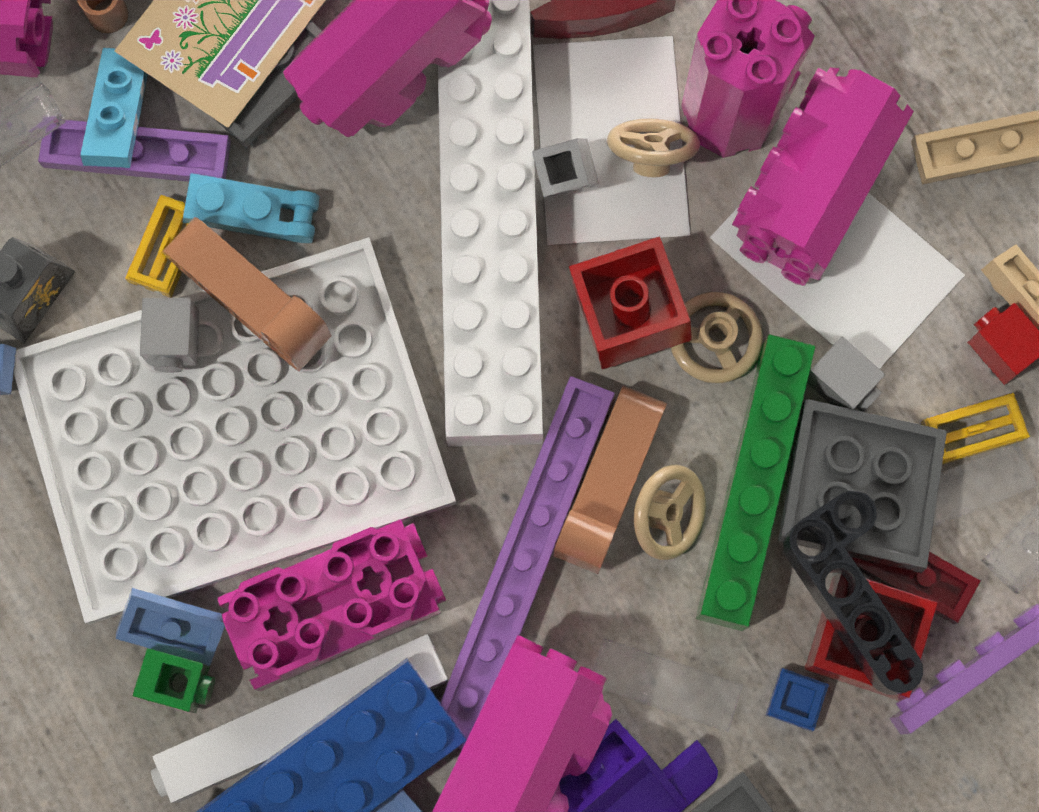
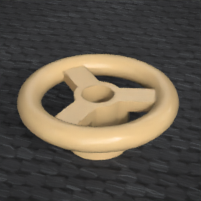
(652, 150)
(727, 324)
(665, 509)

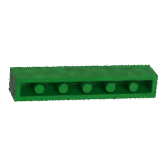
(755, 483)

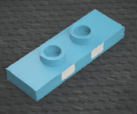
(114, 112)

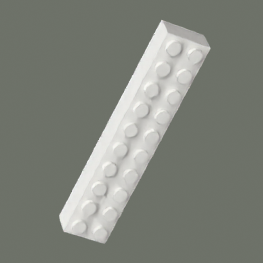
(490, 238)

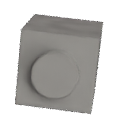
(565, 167)
(169, 333)
(846, 377)

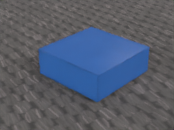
(797, 699)

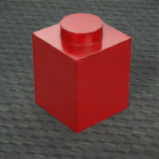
(1006, 342)

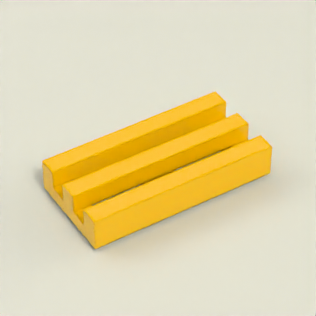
(147, 243)
(1014, 417)

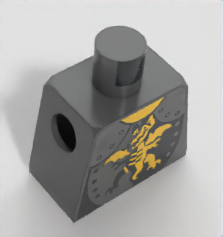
(28, 286)

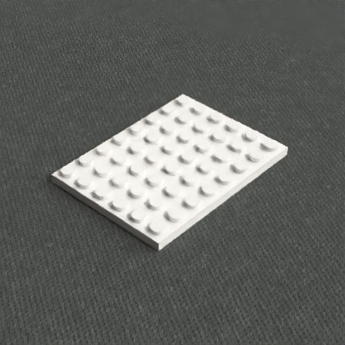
(232, 458)

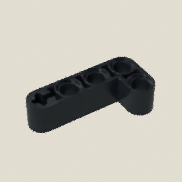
(860, 598)

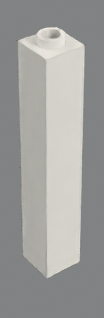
(262, 733)

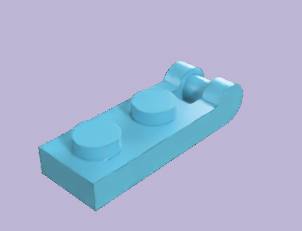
(250, 208)

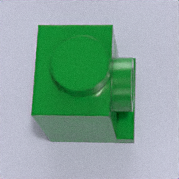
(157, 677)

